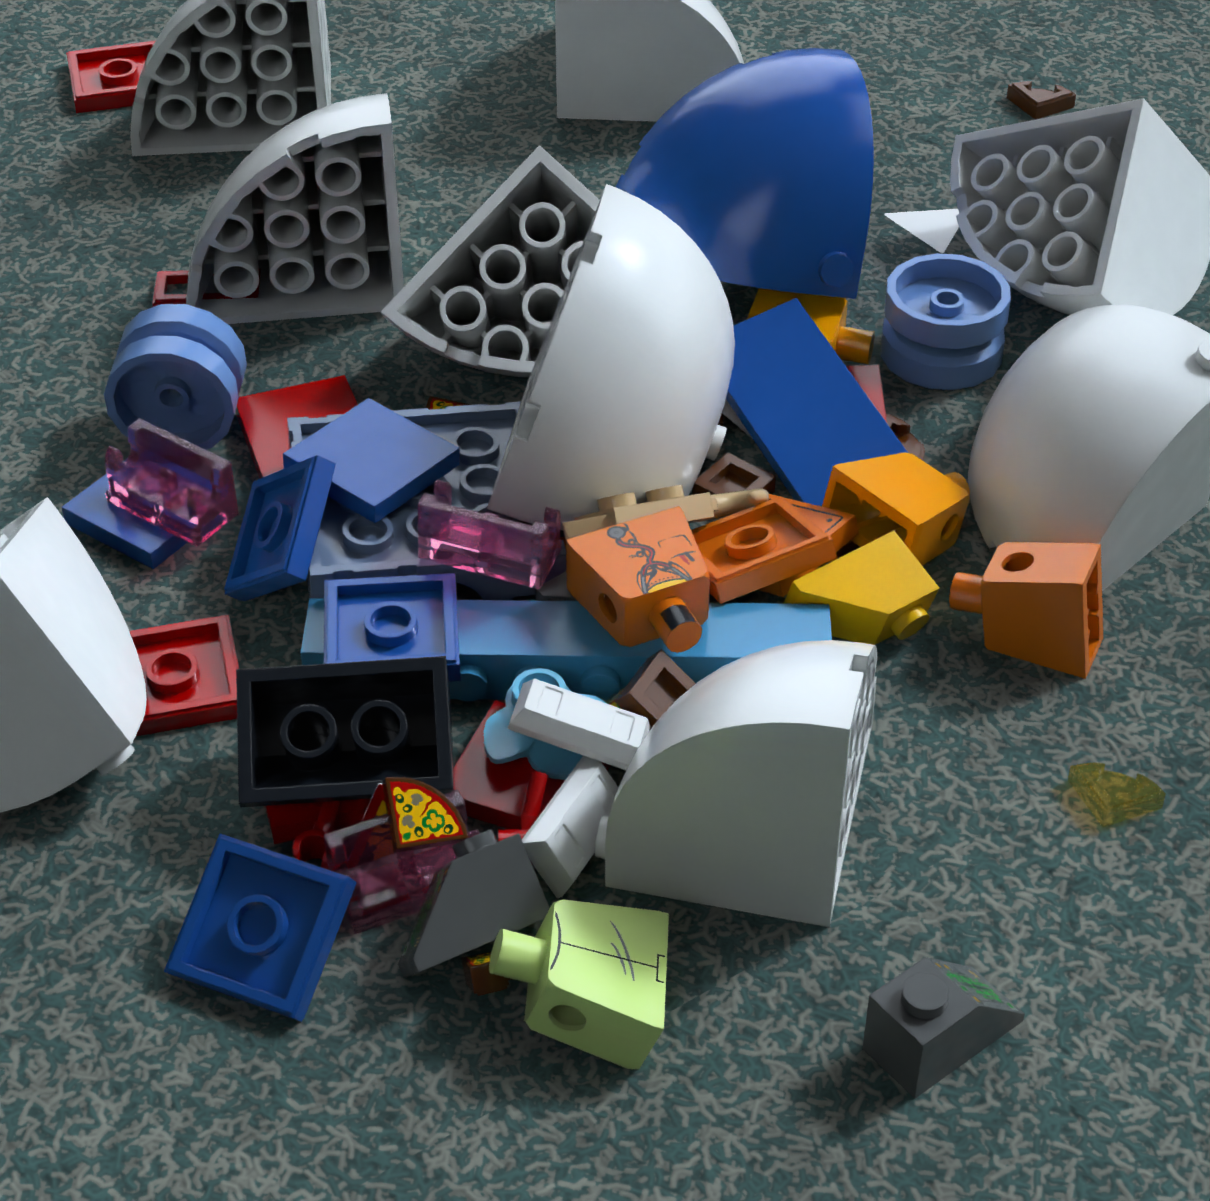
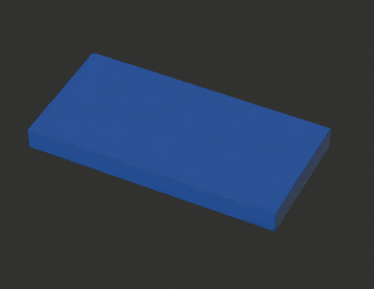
(802, 401)

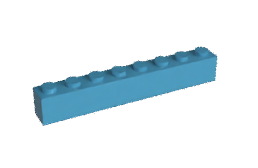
(514, 636)

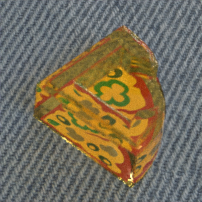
(1114, 795)

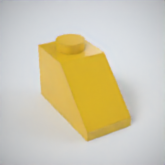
(871, 592)

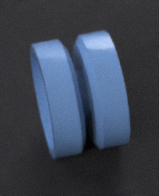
(945, 321)
(177, 373)

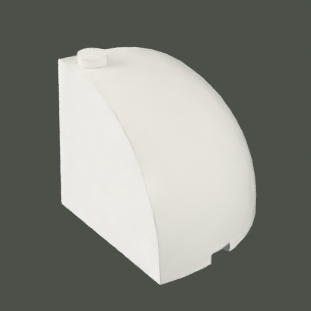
(636, 55)
(231, 75)
(1087, 208)
(312, 214)
(502, 273)
(625, 373)
(1098, 436)
(65, 663)
(749, 785)

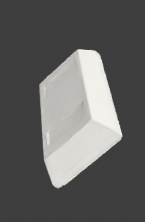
(578, 723)
(567, 828)

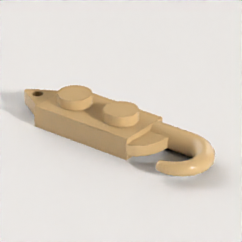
(696, 507)

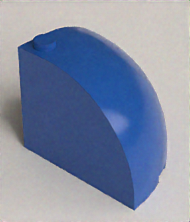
(768, 171)

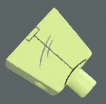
(592, 977)

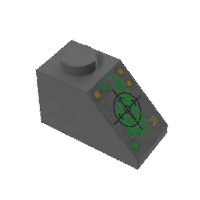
(472, 899)
(934, 1022)

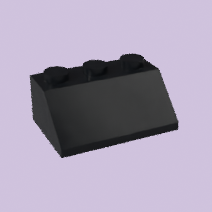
(342, 729)

